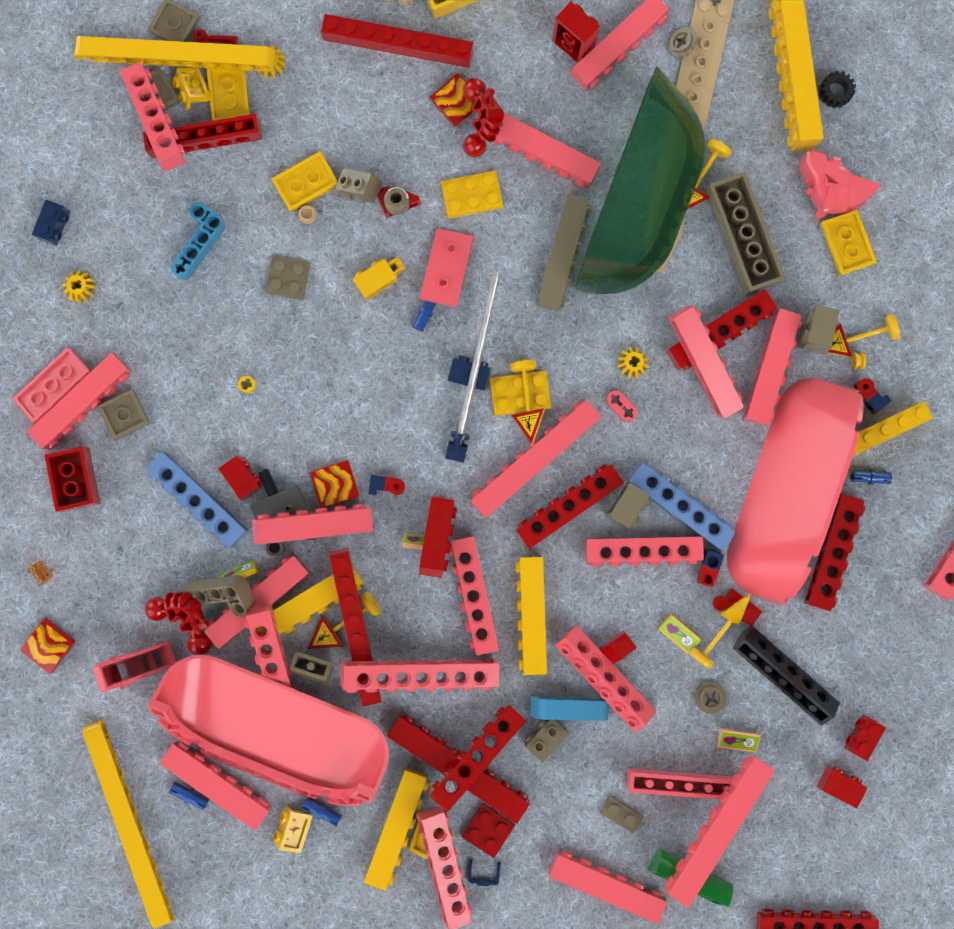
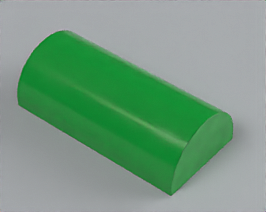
(714, 889)

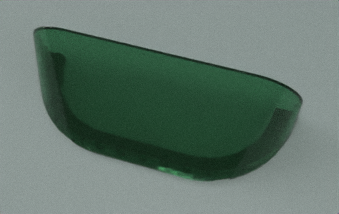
(646, 193)

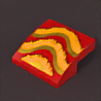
(451, 100)
(334, 484)
(47, 645)

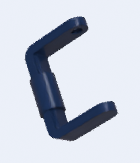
(483, 881)

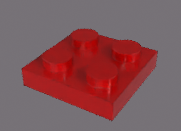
(488, 830)

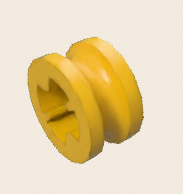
(858, 361)
(249, 389)

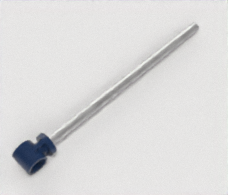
(457, 449)

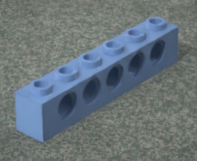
(157, 472)
(724, 529)

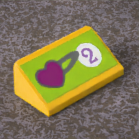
(244, 570)
(679, 634)

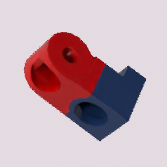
(870, 395)
(393, 485)
(710, 567)

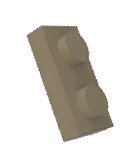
(621, 814)

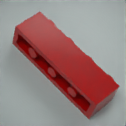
(436, 537)

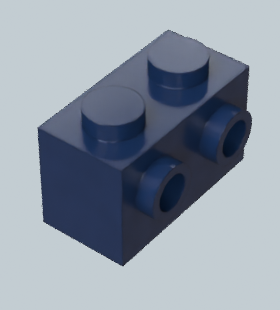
(51, 222)
(461, 370)

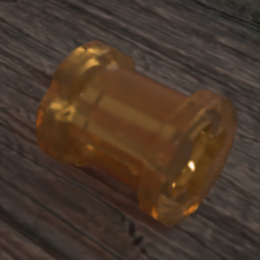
(40, 573)

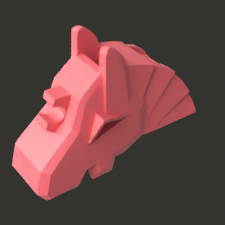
(832, 185)
(108, 674)

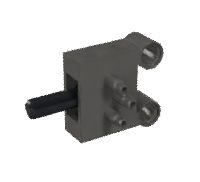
(288, 500)

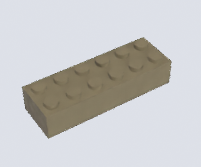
(745, 233)

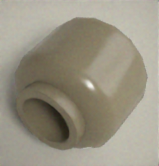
(392, 196)

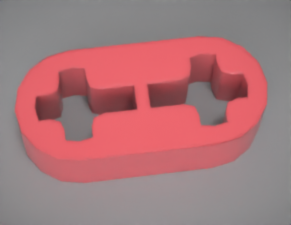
(618, 409)

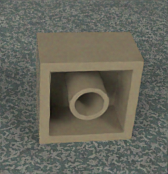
(820, 329)
(628, 505)

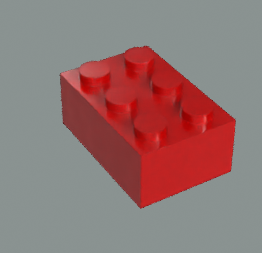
(575, 31)
(72, 479)

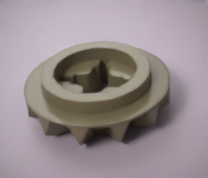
(682, 34)
(719, 695)

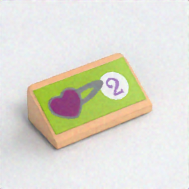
(413, 541)
(738, 740)

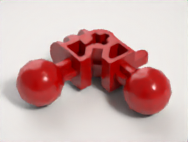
(489, 117)
(187, 610)

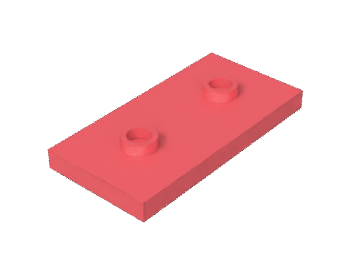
(446, 267)
(51, 385)

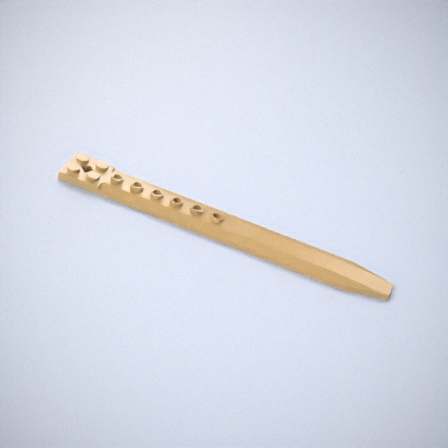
(701, 66)

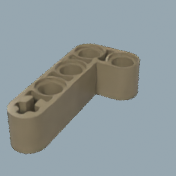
(223, 589)

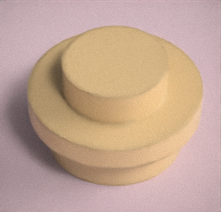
(307, 214)

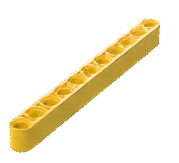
(175, 53)
(127, 824)

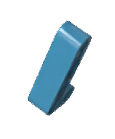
(195, 244)
(568, 708)

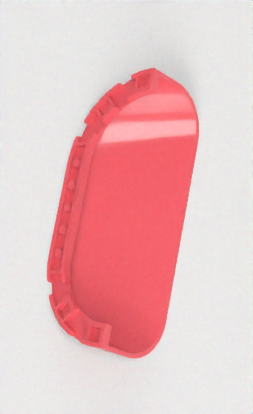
(795, 488)
(271, 730)

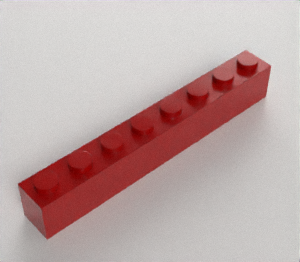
(397, 40)
(353, 616)
(440, 756)

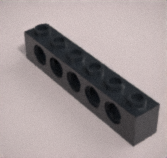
(786, 675)

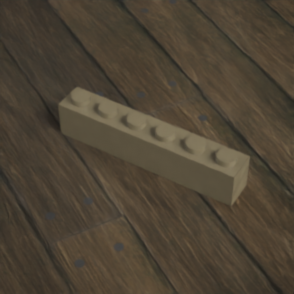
(563, 252)

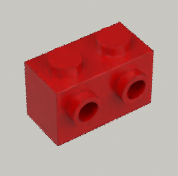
(240, 477)
(864, 737)
(841, 786)

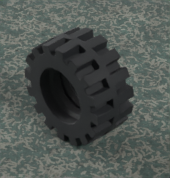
(829, 97)

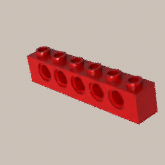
(214, 134)
(760, 301)
(612, 482)
(825, 559)
(513, 723)
(767, 919)

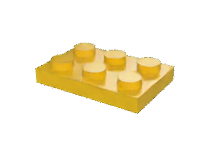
(228, 93)
(305, 181)
(472, 194)
(848, 243)
(509, 393)

